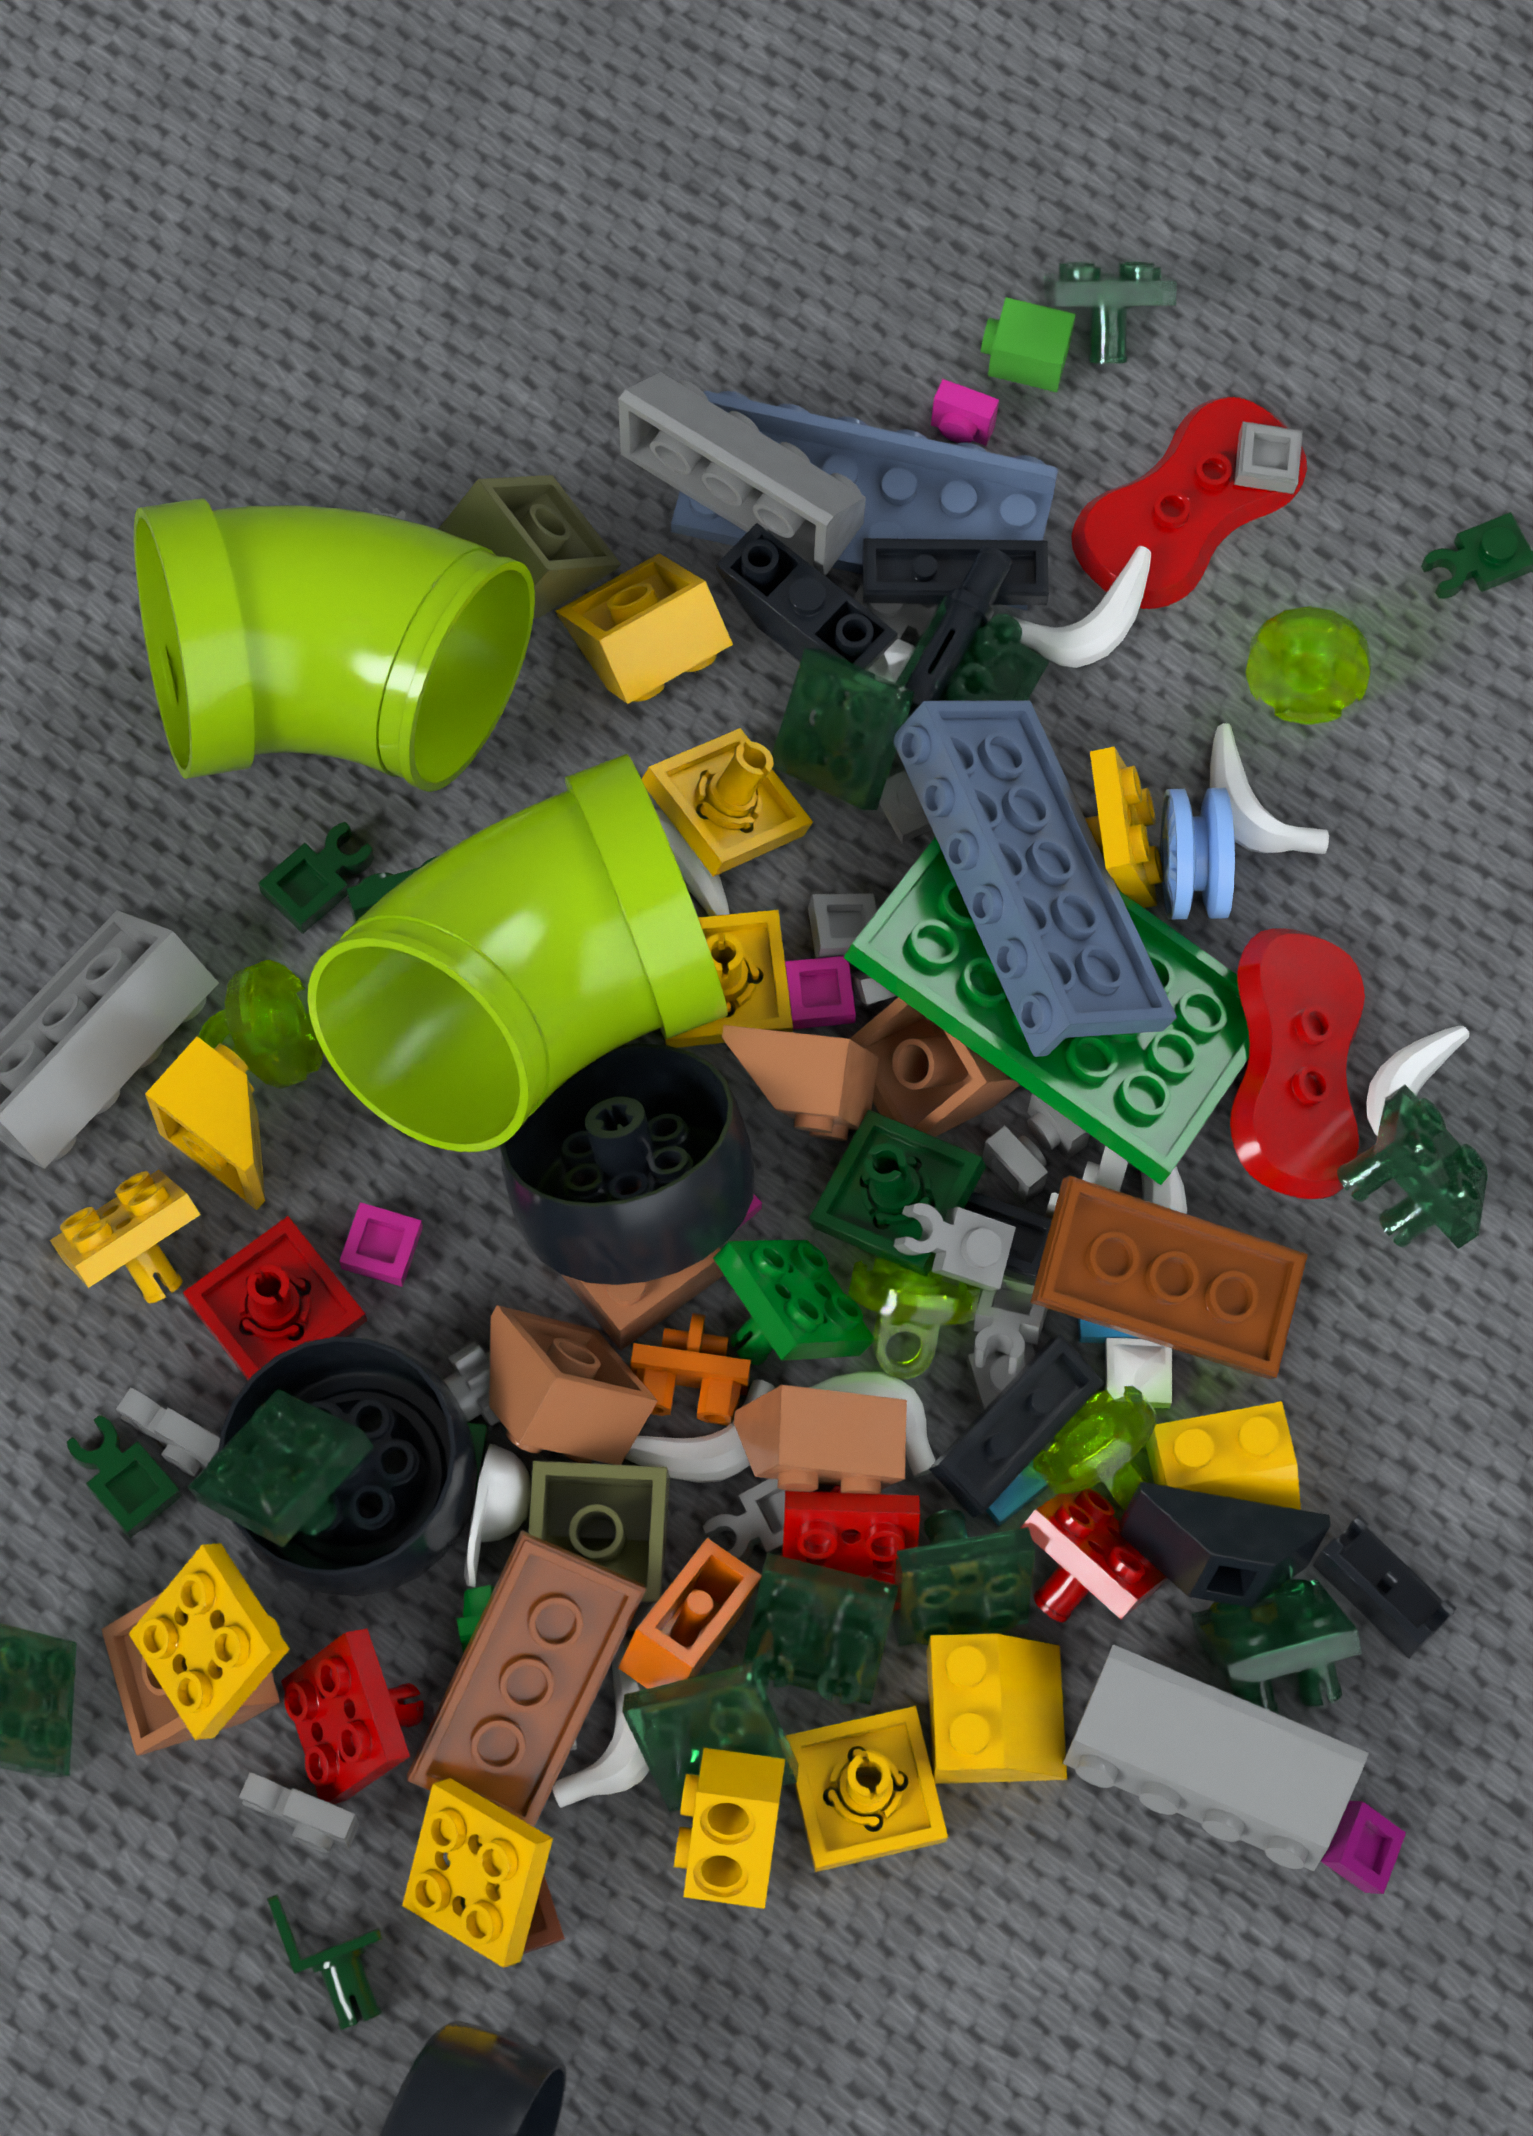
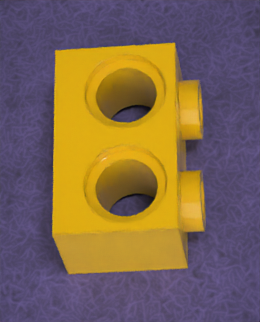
(732, 1827)

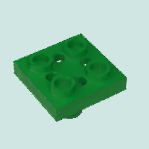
(791, 1302)

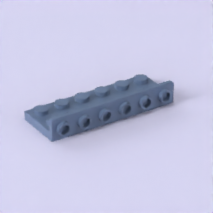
(908, 482)
(1030, 872)

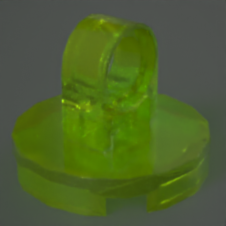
(1308, 664)
(267, 1025)
(910, 1304)
(1100, 1446)

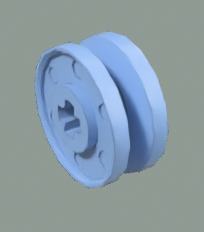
(1197, 853)

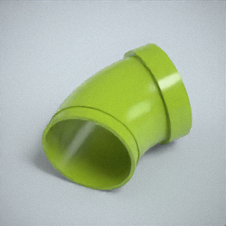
(326, 637)
(516, 965)

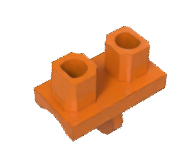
(686, 1364)

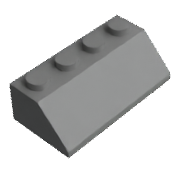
(738, 470)
(93, 1032)
(1214, 1759)

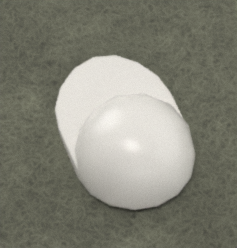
(499, 1504)

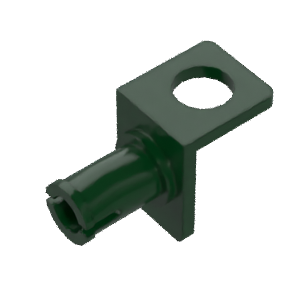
(339, 1968)

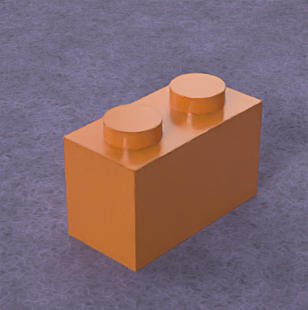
(690, 1618)

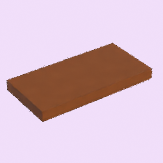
(1169, 1278)
(528, 1677)

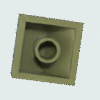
(539, 527)
(605, 1516)

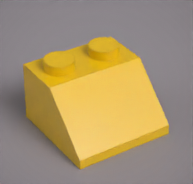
(647, 628)
(211, 1116)
(1229, 1455)
(995, 1709)

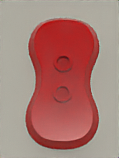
(1179, 505)
(1294, 1103)

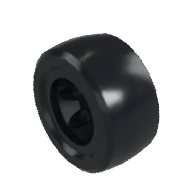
(620, 1127)
(421, 1505)
(478, 2085)

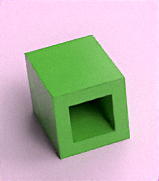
(1028, 344)

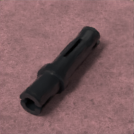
(966, 612)

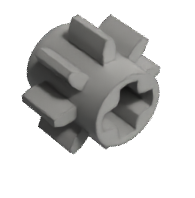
(472, 1382)

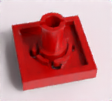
(261, 1287)
(850, 1530)
(1091, 1557)
(348, 1716)

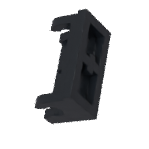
(1383, 1587)

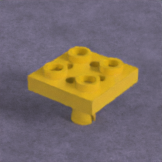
(735, 789)
(1122, 829)
(741, 946)
(128, 1234)
(221, 1631)
(890, 1748)
(493, 1866)

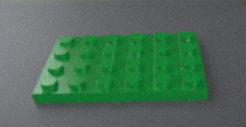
(1128, 1091)

